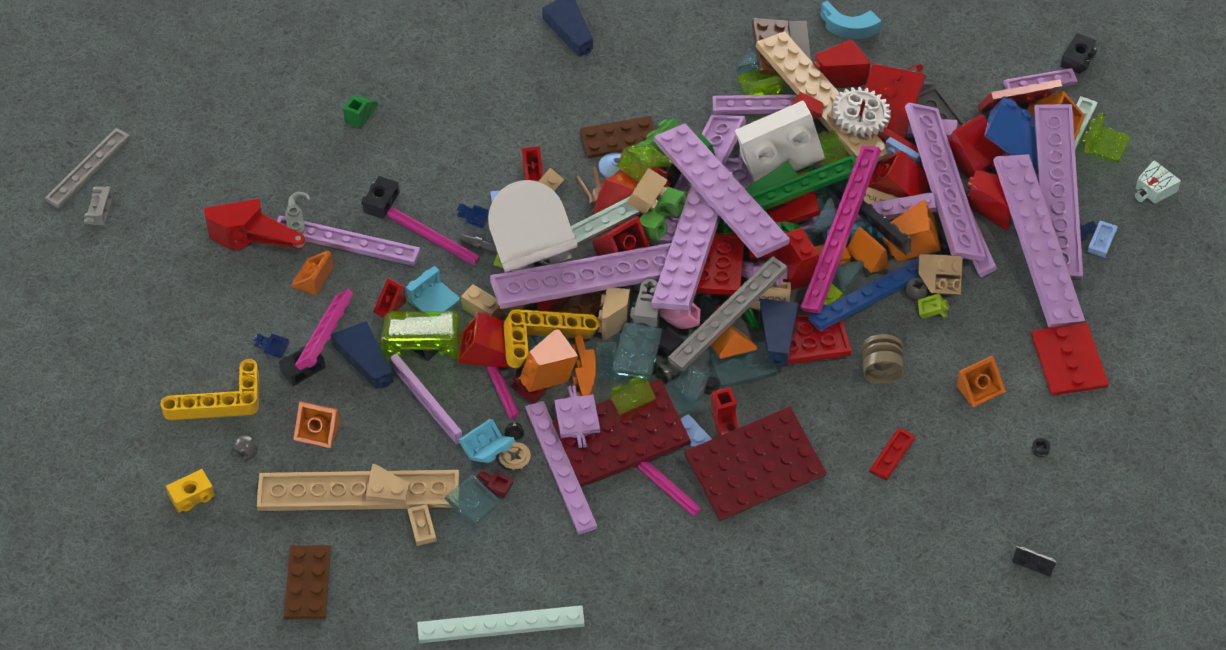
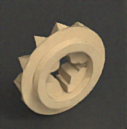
(524, 456)

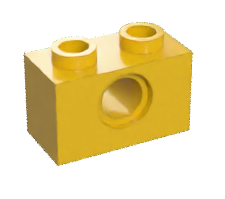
(196, 483)

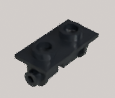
(707, 305)
(1034, 561)

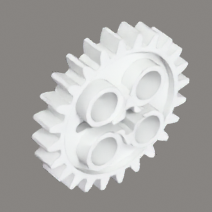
(874, 116)

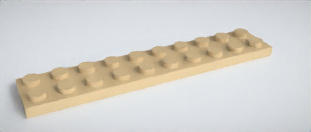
(804, 77)
(349, 489)

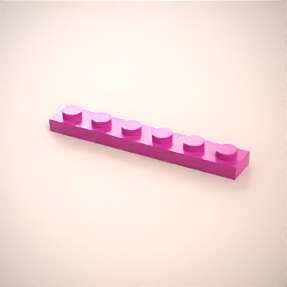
(324, 329)

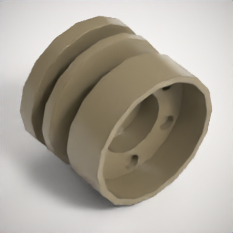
(882, 359)

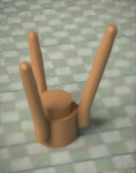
(592, 197)

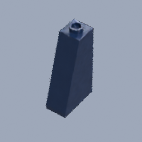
(569, 24)
(778, 329)
(364, 354)

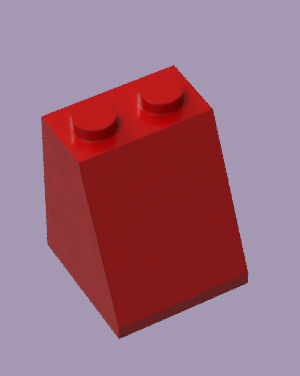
(843, 65)
(972, 149)
(899, 177)
(615, 190)
(988, 198)
(622, 238)
(799, 258)
(483, 342)

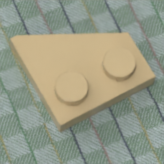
(386, 487)

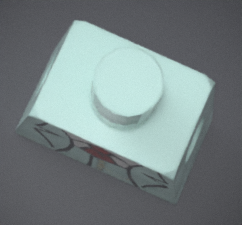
(1156, 183)

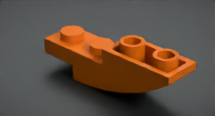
(586, 368)

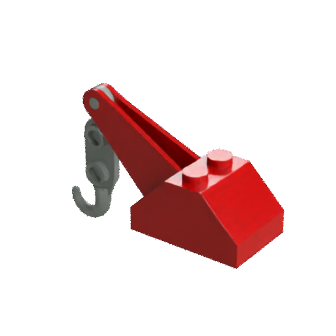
(243, 223)

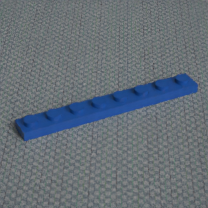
(865, 296)

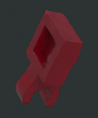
(532, 396)
(497, 484)

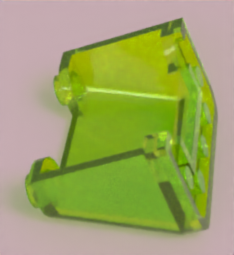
(421, 331)

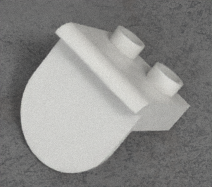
(780, 138)
(529, 226)

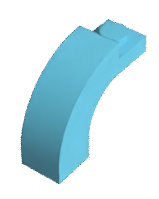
(850, 27)

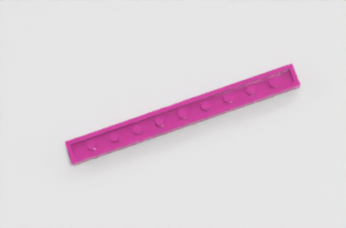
(840, 229)

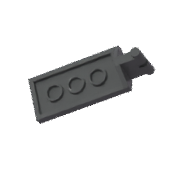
(933, 97)

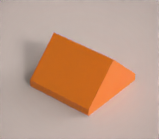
(868, 250)
(314, 273)
(732, 343)
(980, 381)
(316, 424)

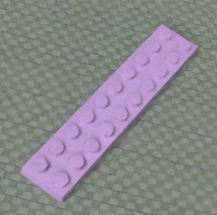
(722, 136)
(1059, 179)
(945, 182)
(721, 190)
(1038, 240)
(687, 254)
(579, 276)

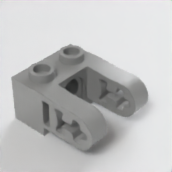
(643, 312)

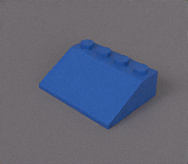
(1013, 130)

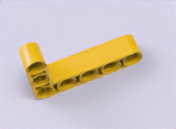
(542, 328)
(218, 404)

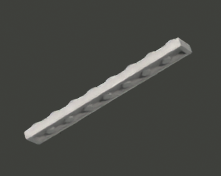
(727, 313)

